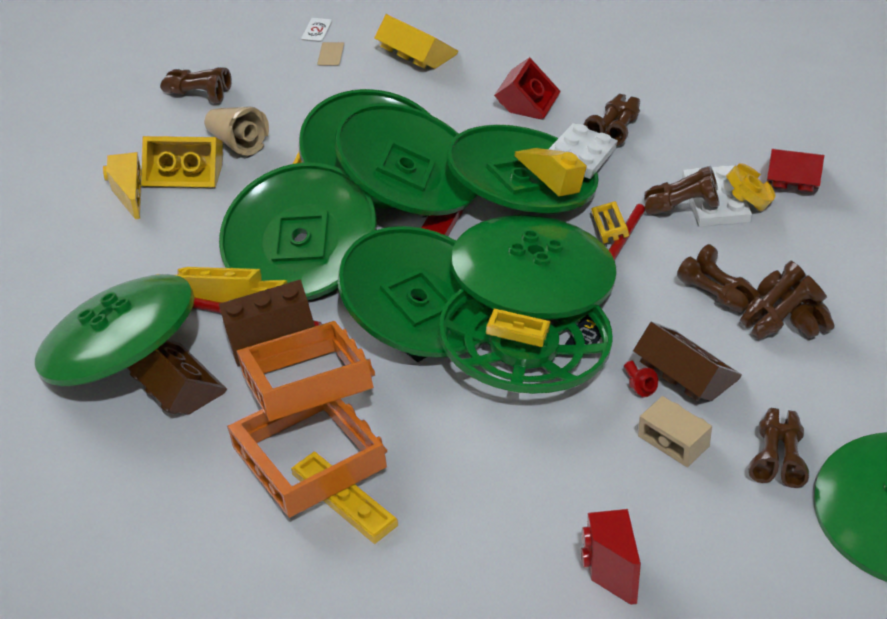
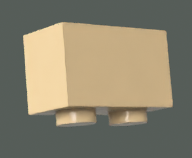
(675, 431)

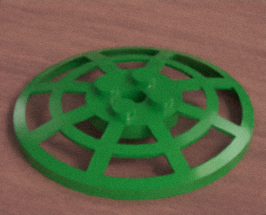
(524, 355)

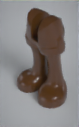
(211, 80)
(616, 110)
(666, 196)
(731, 291)
(806, 317)
(769, 318)
(766, 463)

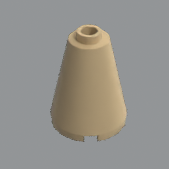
(239, 128)

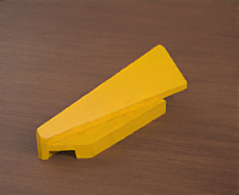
(225, 283)

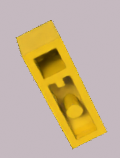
(557, 169)
(125, 180)

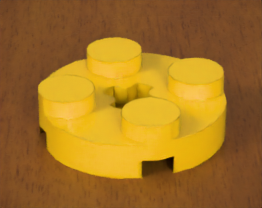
(749, 187)

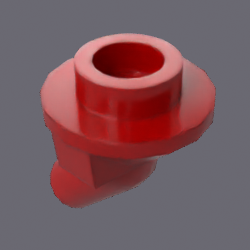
(643, 380)

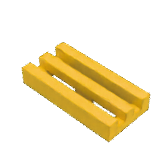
(612, 232)
(518, 327)

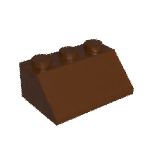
(266, 315)
(684, 362)
(176, 379)

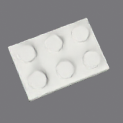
(588, 145)
(730, 209)

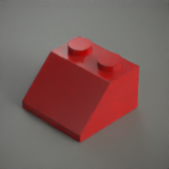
(527, 91)
(795, 169)
(612, 553)

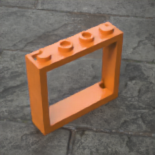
(313, 390)
(297, 498)

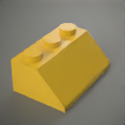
(413, 43)
(181, 161)

